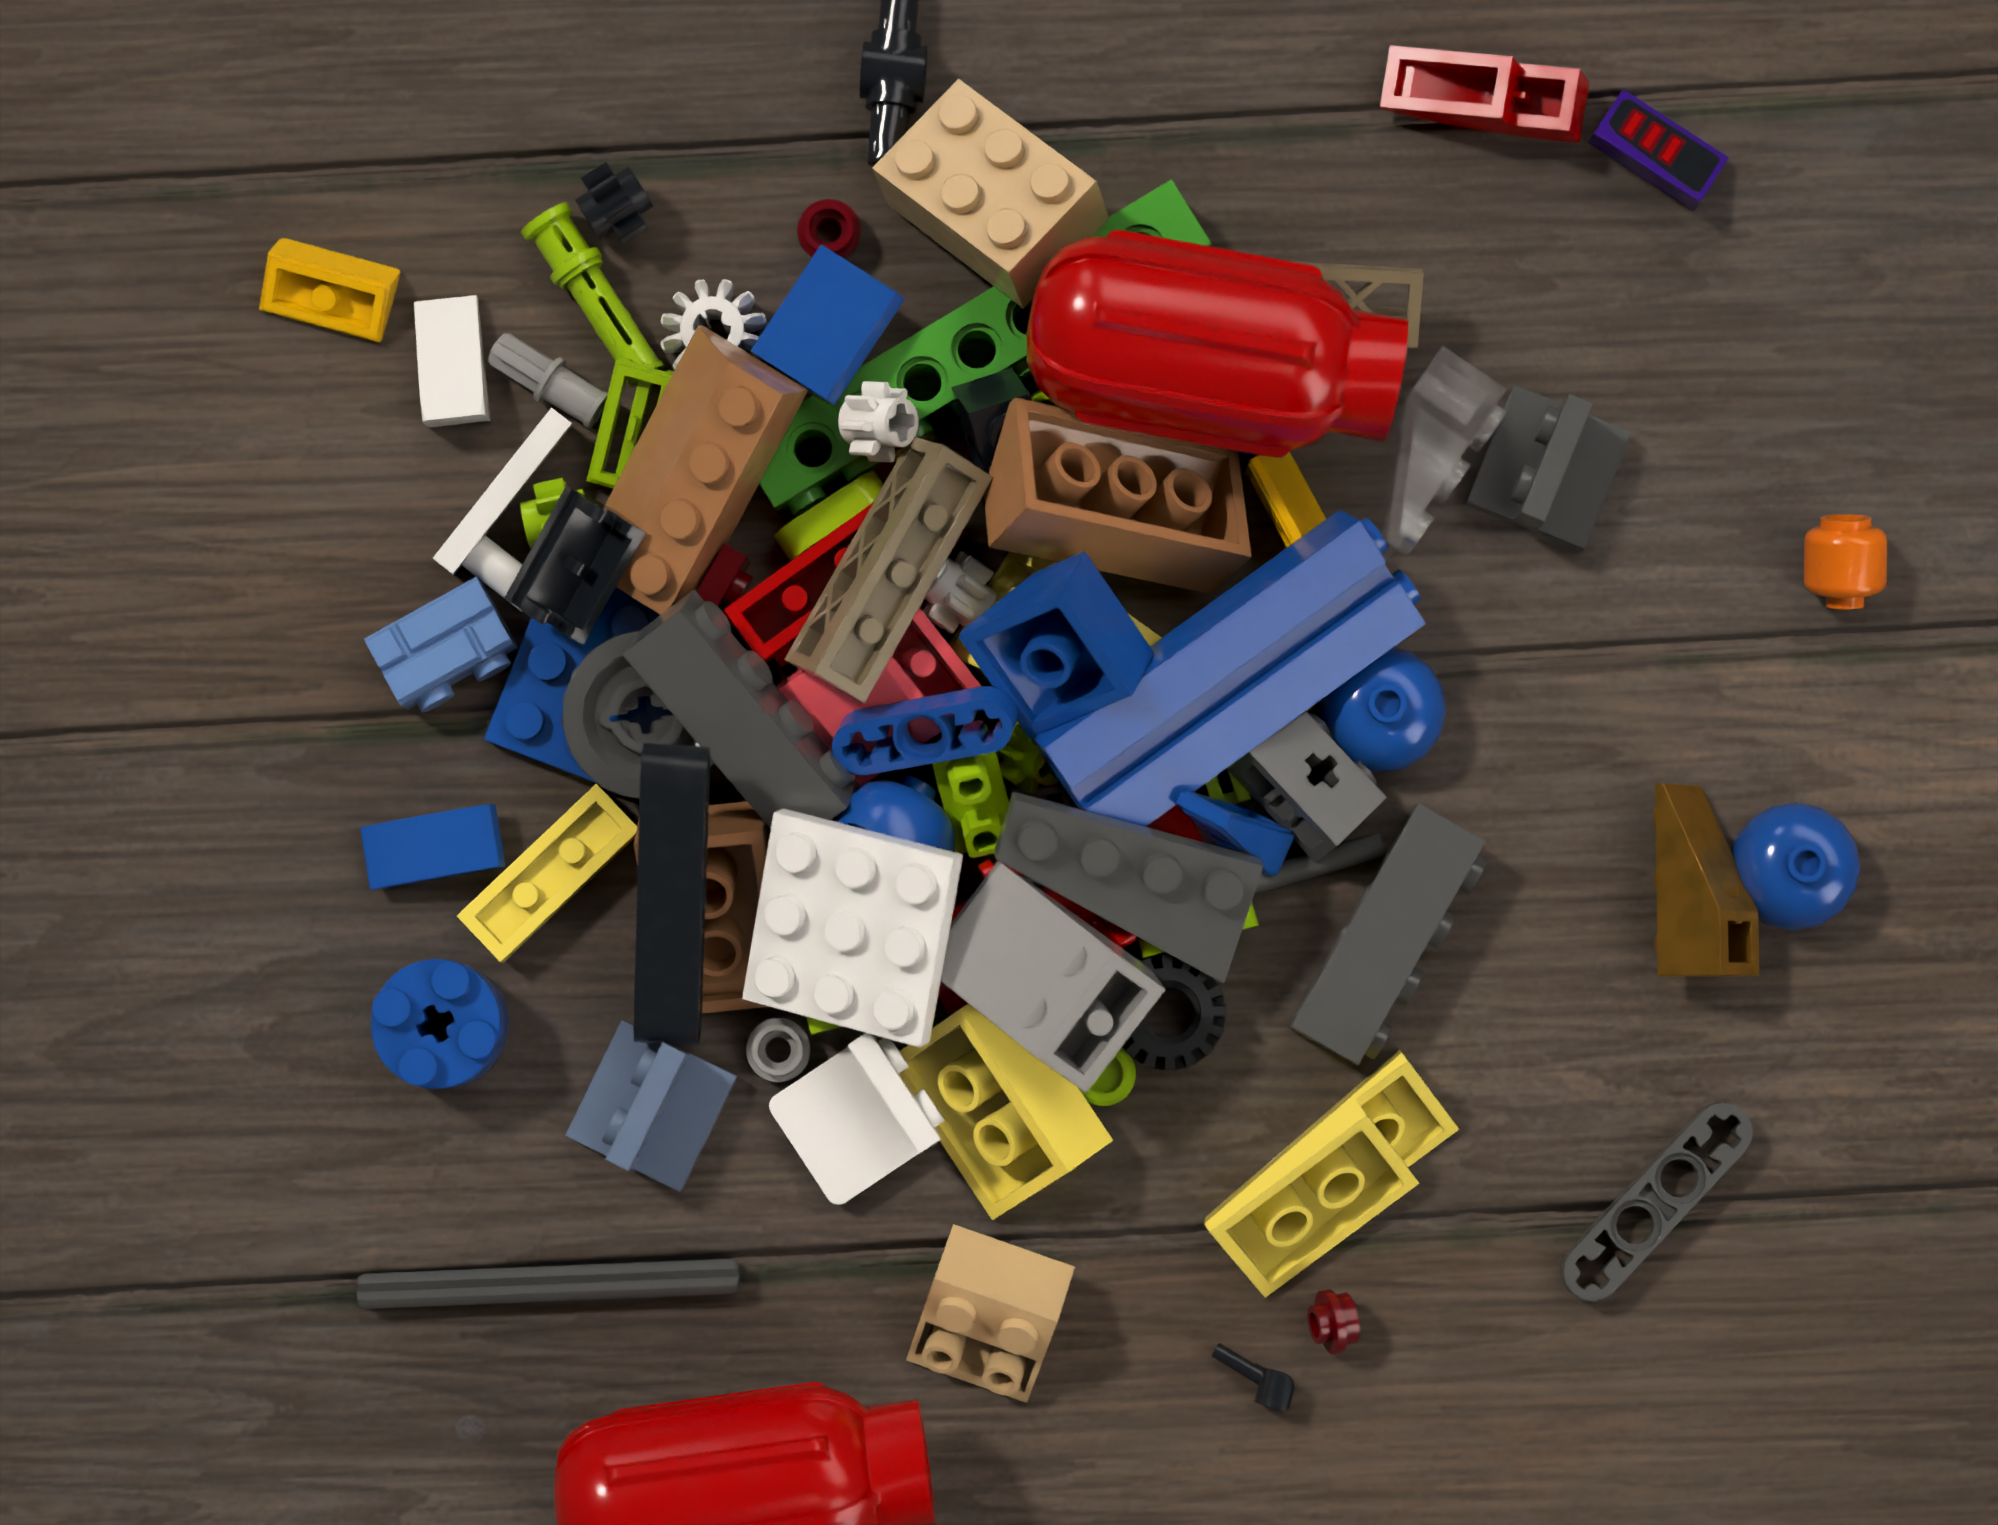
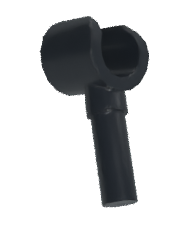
(1274, 1386)

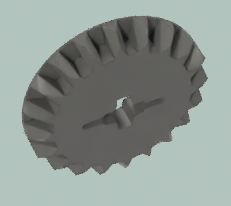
(613, 749)

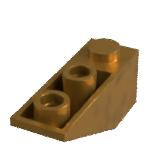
(1702, 906)

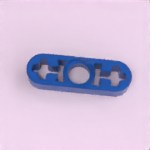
(904, 751)

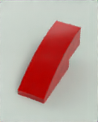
(1486, 93)

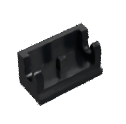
(575, 564)

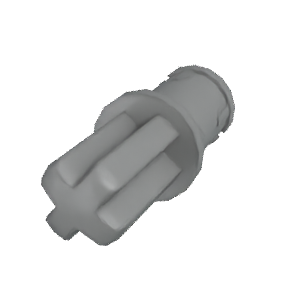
(548, 379)

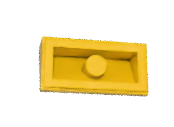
(328, 289)
(1285, 496)

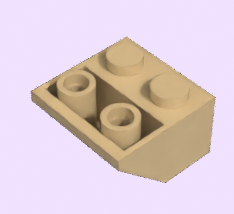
(990, 1313)

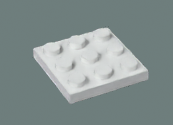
(852, 927)

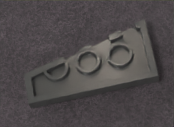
(1145, 880)

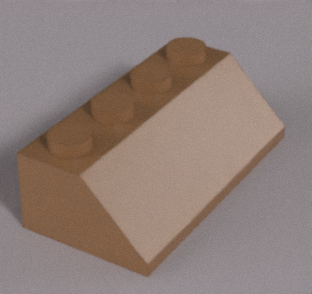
(700, 464)
(1121, 496)

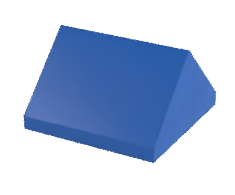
(827, 325)

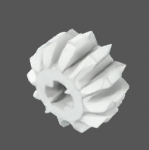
(710, 308)

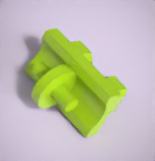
(974, 800)

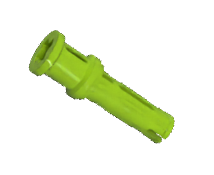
(578, 269)

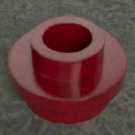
(829, 211)
(1333, 1321)

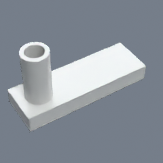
(469, 542)

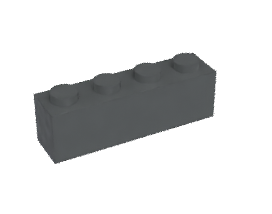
(738, 712)
(1388, 934)

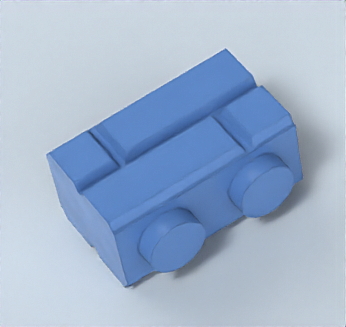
(442, 646)

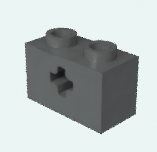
(1316, 813)

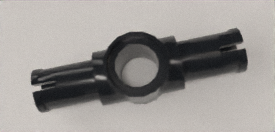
(892, 75)

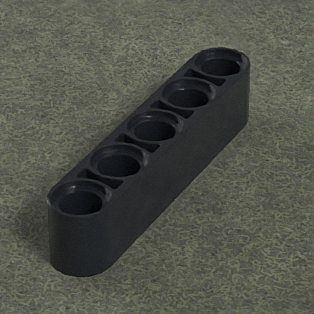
(671, 893)

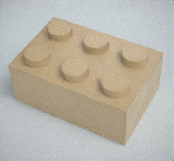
(989, 191)

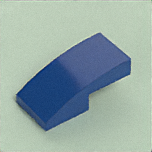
(432, 846)

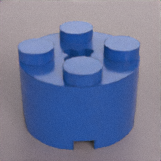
(406, 1008)

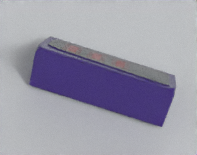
(1658, 150)

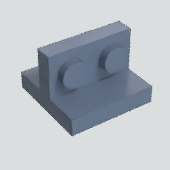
(651, 1107)

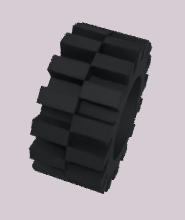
(1204, 1030)

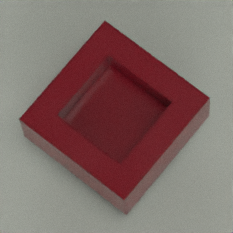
(726, 578)

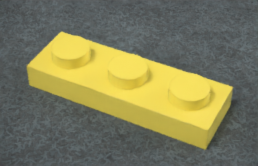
(549, 873)

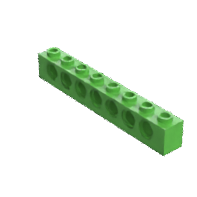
(937, 351)

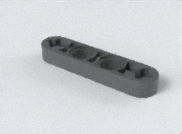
(1649, 1194)

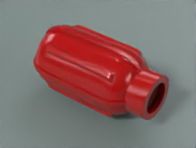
(1210, 346)
(749, 1461)

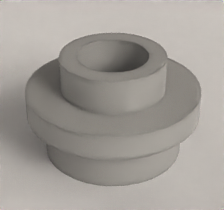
(757, 1050)

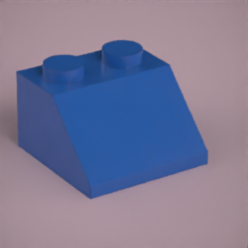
(1059, 645)

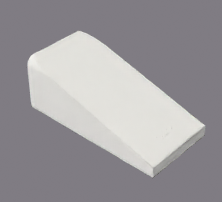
(451, 362)

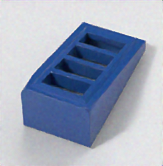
(1239, 829)

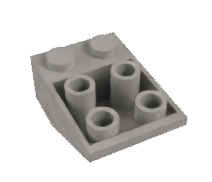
(1046, 976)

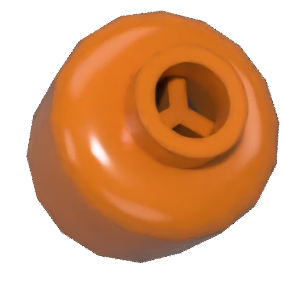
(1845, 560)

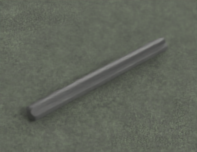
(548, 1283)

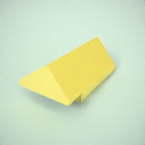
(1332, 1176)

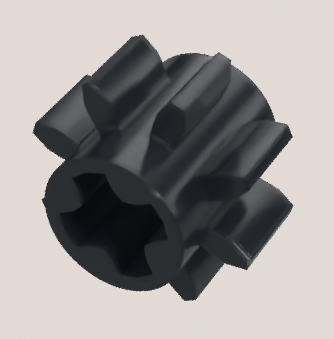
(614, 203)

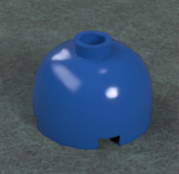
(1387, 712)
(901, 812)
(1797, 865)

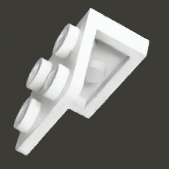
(856, 1118)

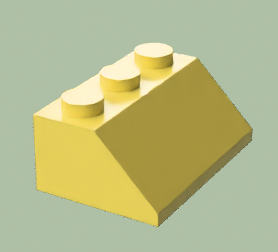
(1005, 1112)

